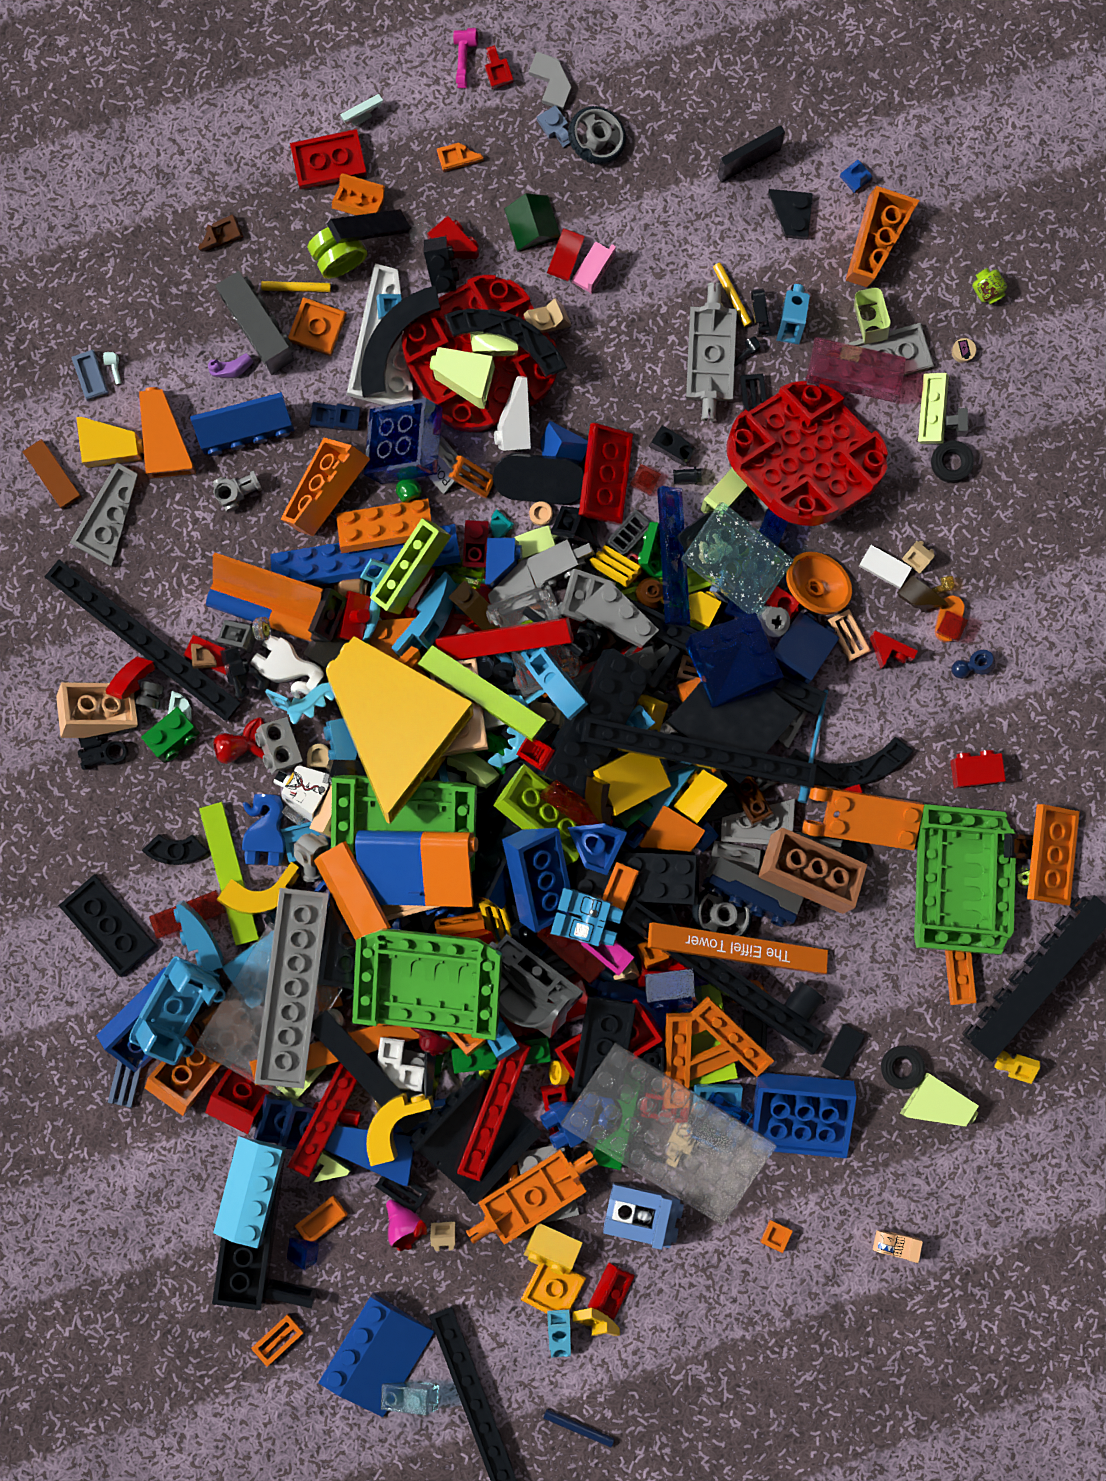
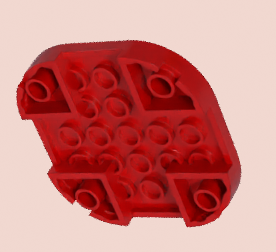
(428, 333)
(806, 454)

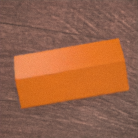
(351, 891)

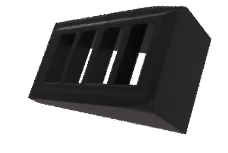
(611, 543)

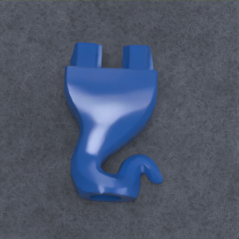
(265, 833)
(555, 1117)

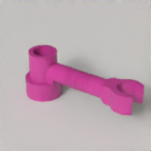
(464, 39)

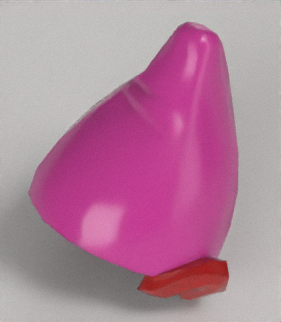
(403, 1226)

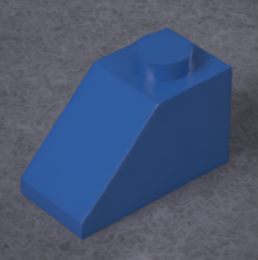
(500, 559)

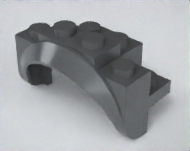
(531, 988)

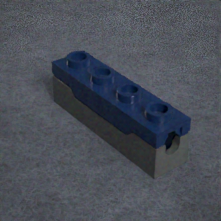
(754, 893)

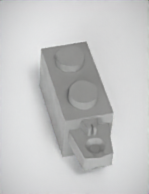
(558, 562)

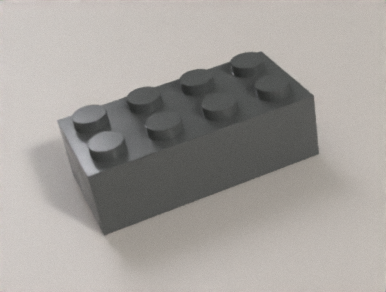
(255, 322)

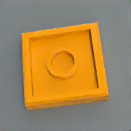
(552, 1291)

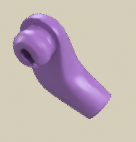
(230, 369)

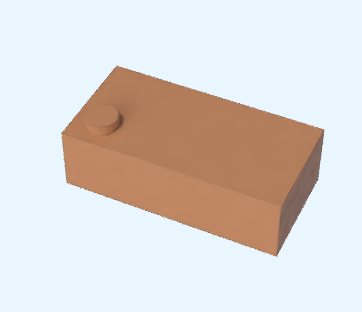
(812, 870)

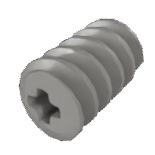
(774, 620)

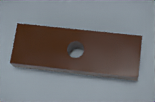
(751, 801)

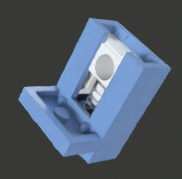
(662, 1229)

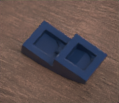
(334, 417)

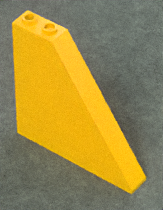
(395, 720)

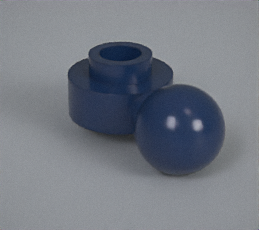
(961, 668)

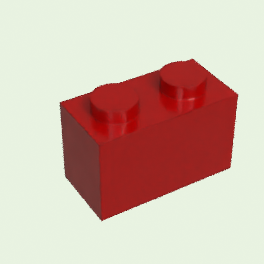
(977, 770)

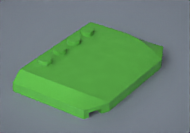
(432, 807)
(963, 881)
(427, 982)

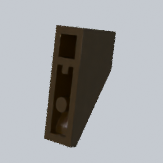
(472, 604)

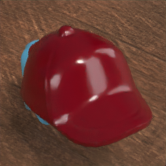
(434, 1041)

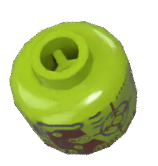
(989, 286)

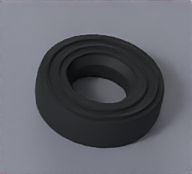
(962, 451)
(892, 1078)

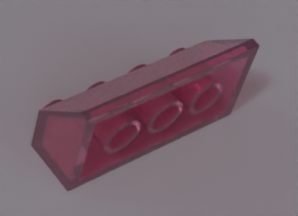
(855, 369)

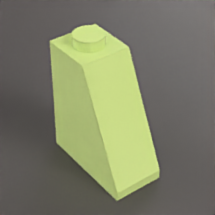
(464, 373)
(727, 490)
(939, 1103)

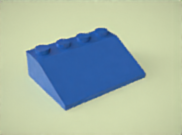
(805, 1113)
(375, 1352)

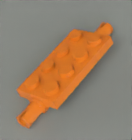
(532, 1197)

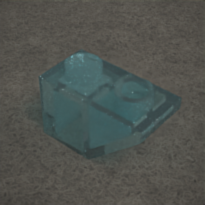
(410, 1397)

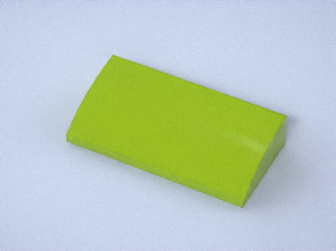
(524, 807)

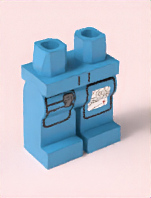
(593, 920)

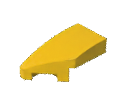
(598, 1321)

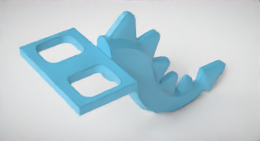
(374, 608)
(304, 705)
(510, 755)

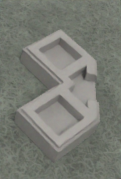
(551, 71)

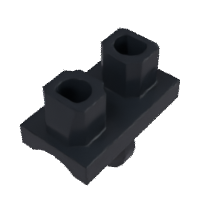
(503, 677)

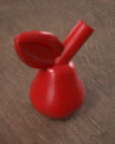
(230, 746)

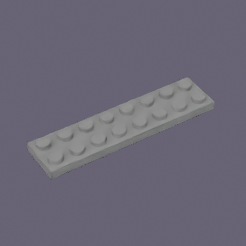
(291, 988)

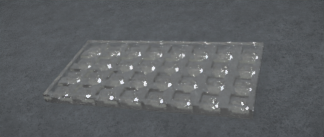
(668, 1134)

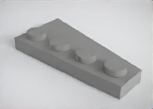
(105, 519)

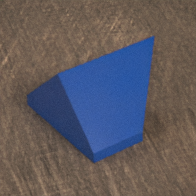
(563, 443)
(597, 845)

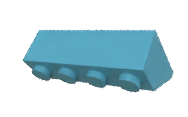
(249, 1191)

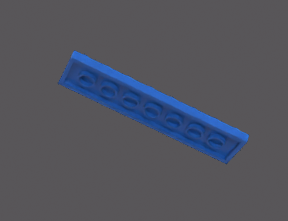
(327, 565)

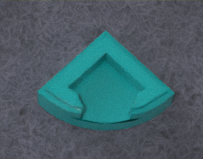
(500, 525)

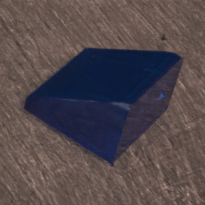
(302, 1252)

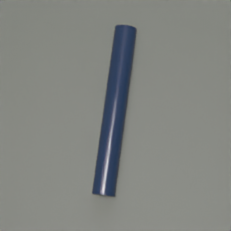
(578, 1428)

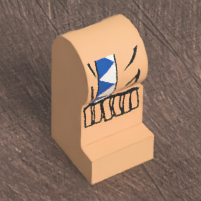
(898, 1245)

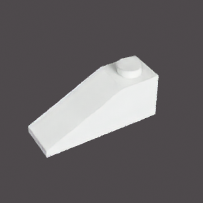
(513, 425)

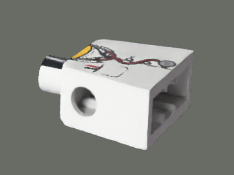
(303, 790)

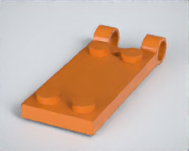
(866, 818)

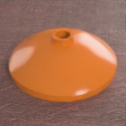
(819, 583)

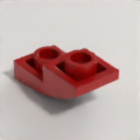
(565, 254)
(127, 678)

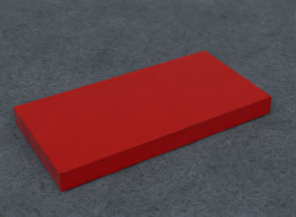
(606, 474)

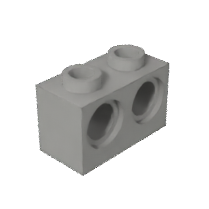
(285, 744)

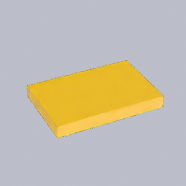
(632, 780)

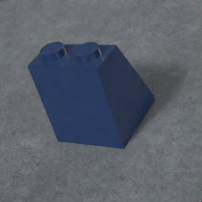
(804, 647)

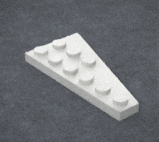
(397, 376)

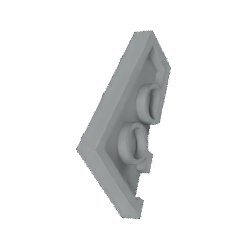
(738, 829)

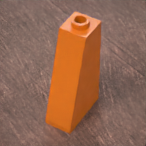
(162, 440)

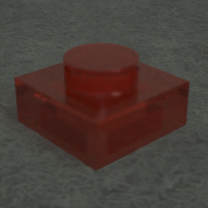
(645, 479)
(952, 626)

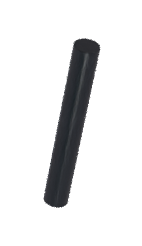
(535, 617)

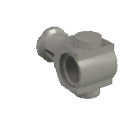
(238, 490)
(306, 851)

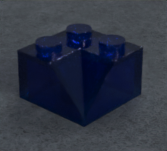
(673, 989)

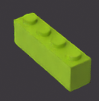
(410, 566)

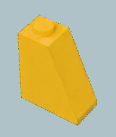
(107, 444)

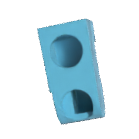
(559, 1333)

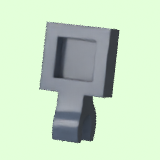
(554, 124)

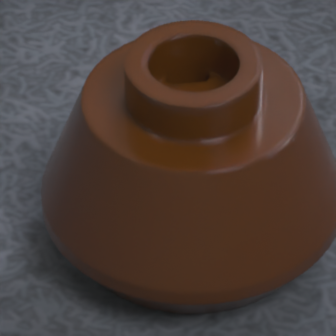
(646, 597)

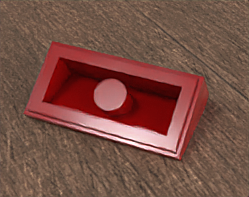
(611, 1290)

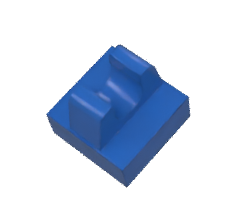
(856, 176)

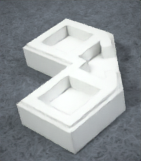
(402, 1075)

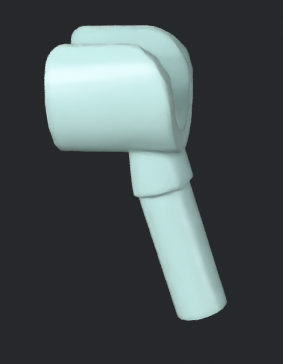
(111, 358)

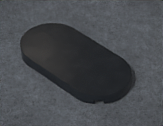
(538, 478)

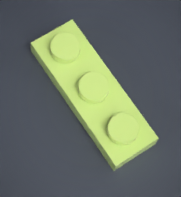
(933, 408)

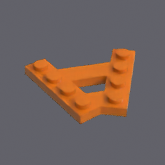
(734, 1044)

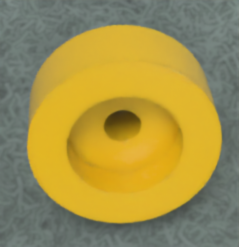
(558, 1073)

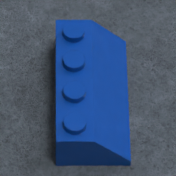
(243, 424)
(536, 874)
(116, 1033)

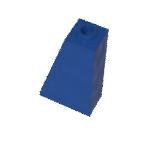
(351, 1145)

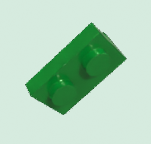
(650, 556)
(170, 735)

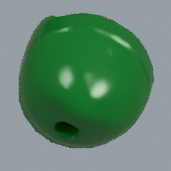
(408, 490)

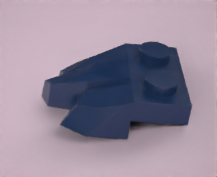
(283, 1121)

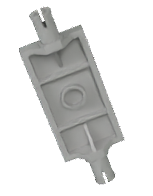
(711, 353)

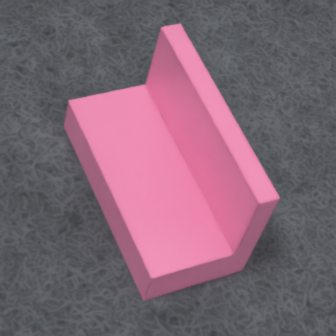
(594, 266)

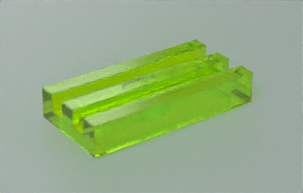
(462, 571)

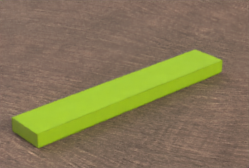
(482, 693)
(227, 867)

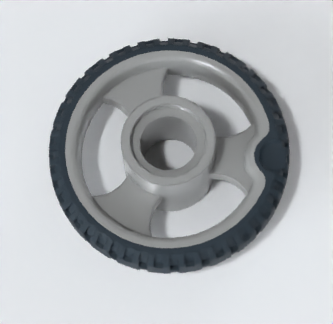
(602, 128)
(741, 920)

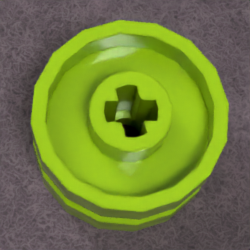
(335, 258)

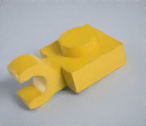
(1019, 1068)

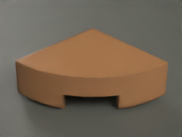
(202, 657)

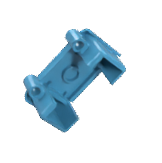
(172, 1008)

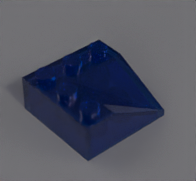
(403, 441)
(734, 659)

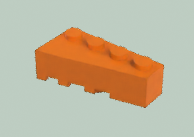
(879, 230)
(323, 485)

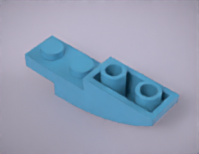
(433, 614)
(554, 681)
(198, 936)

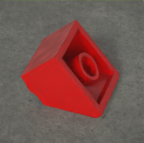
(236, 1101)

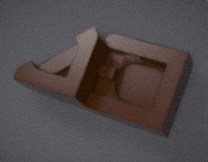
(221, 233)

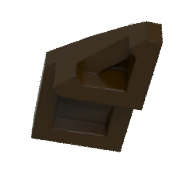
(920, 595)
(596, 797)

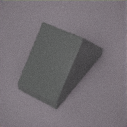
(237, 635)

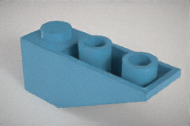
(340, 741)

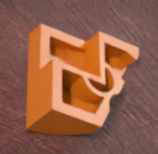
(671, 832)

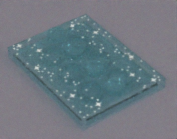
(737, 559)

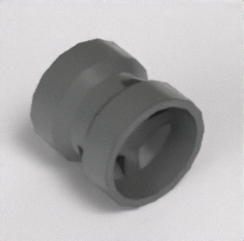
(150, 689)

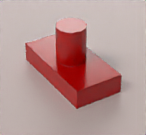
(354, 616)

